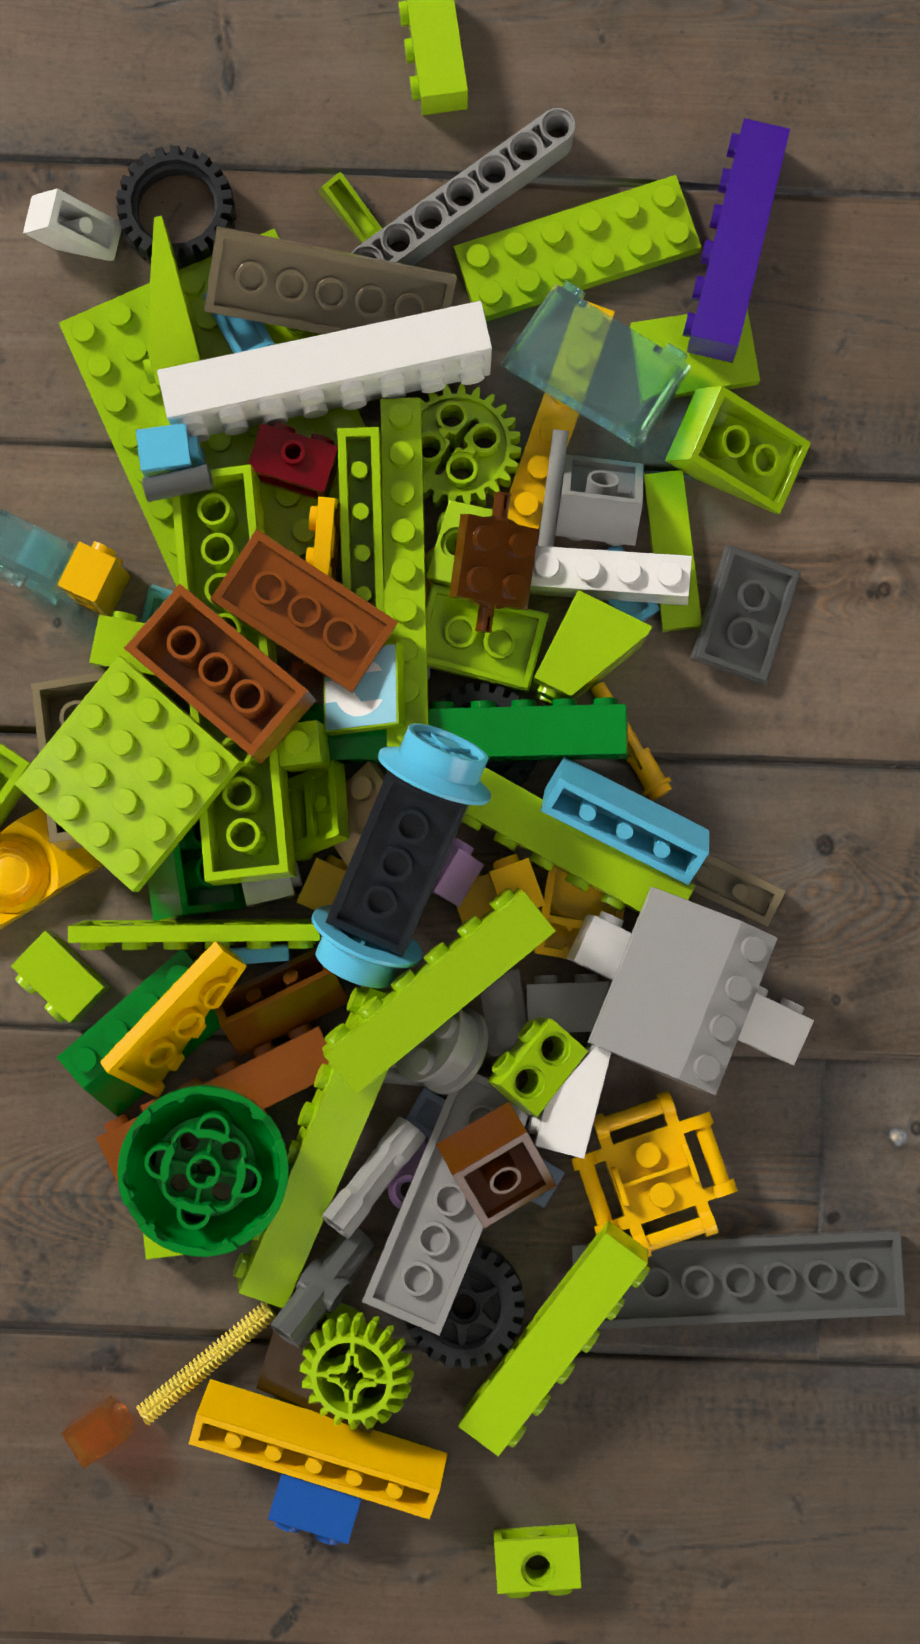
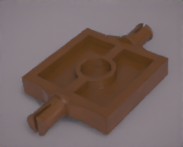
(493, 562)

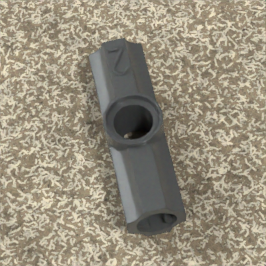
(322, 1287)

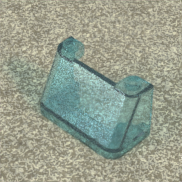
(597, 365)

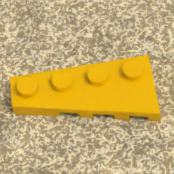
(163, 1032)

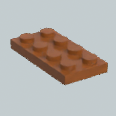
(304, 611)

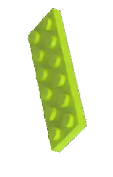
(578, 246)
(182, 933)

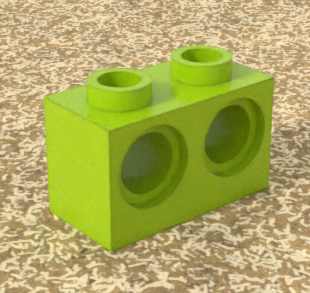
(544, 1073)

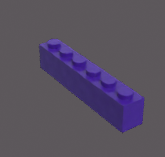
(737, 241)

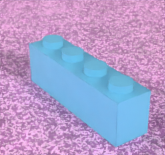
(626, 821)

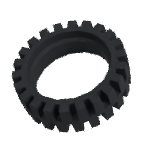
(174, 164)

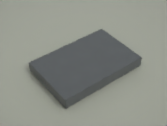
(745, 615)

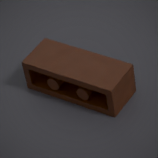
(279, 1002)

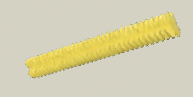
(206, 1363)

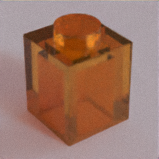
(98, 1431)

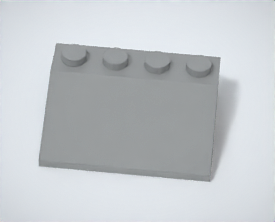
(683, 990)

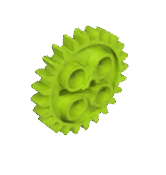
(487, 465)

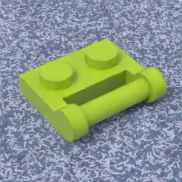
(318, 810)

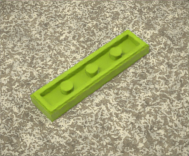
(672, 535)

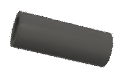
(177, 483)

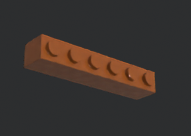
(265, 1079)

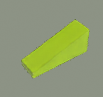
(349, 207)

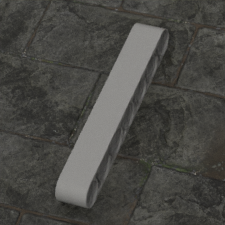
(472, 185)

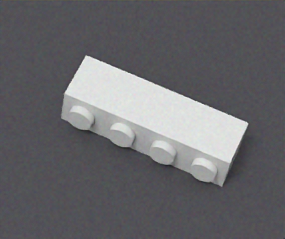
(611, 575)

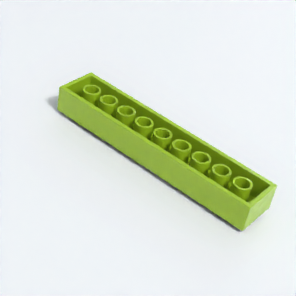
(250, 821)

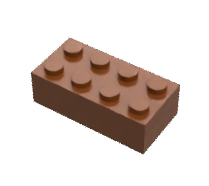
(220, 673)

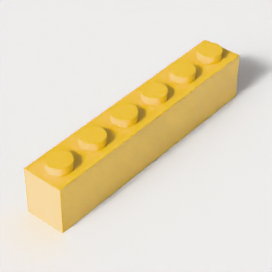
(316, 1451)

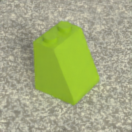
(586, 648)

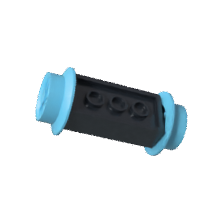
(400, 856)

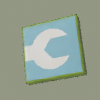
(375, 702)

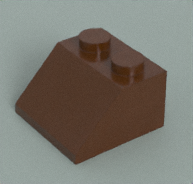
(496, 1164)

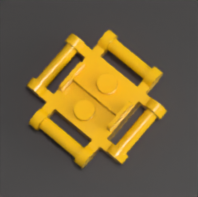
(655, 1173)

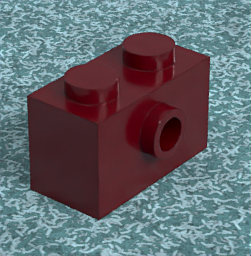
(294, 460)

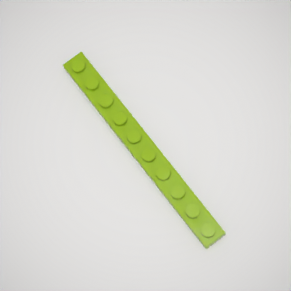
(405, 550)

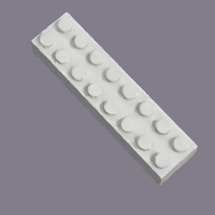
(328, 372)

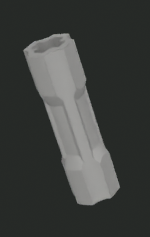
(373, 1177)

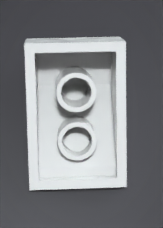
(570, 1114)

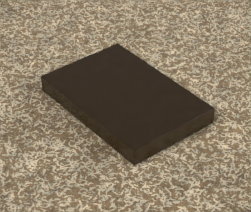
(283, 1379)

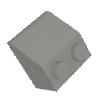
(600, 500)

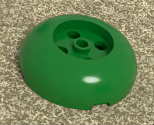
(193, 1218)

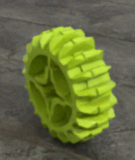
(327, 1374)

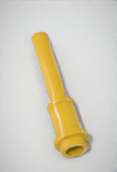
(640, 759)

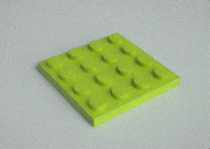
(128, 774)

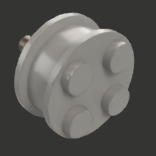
(449, 1054)

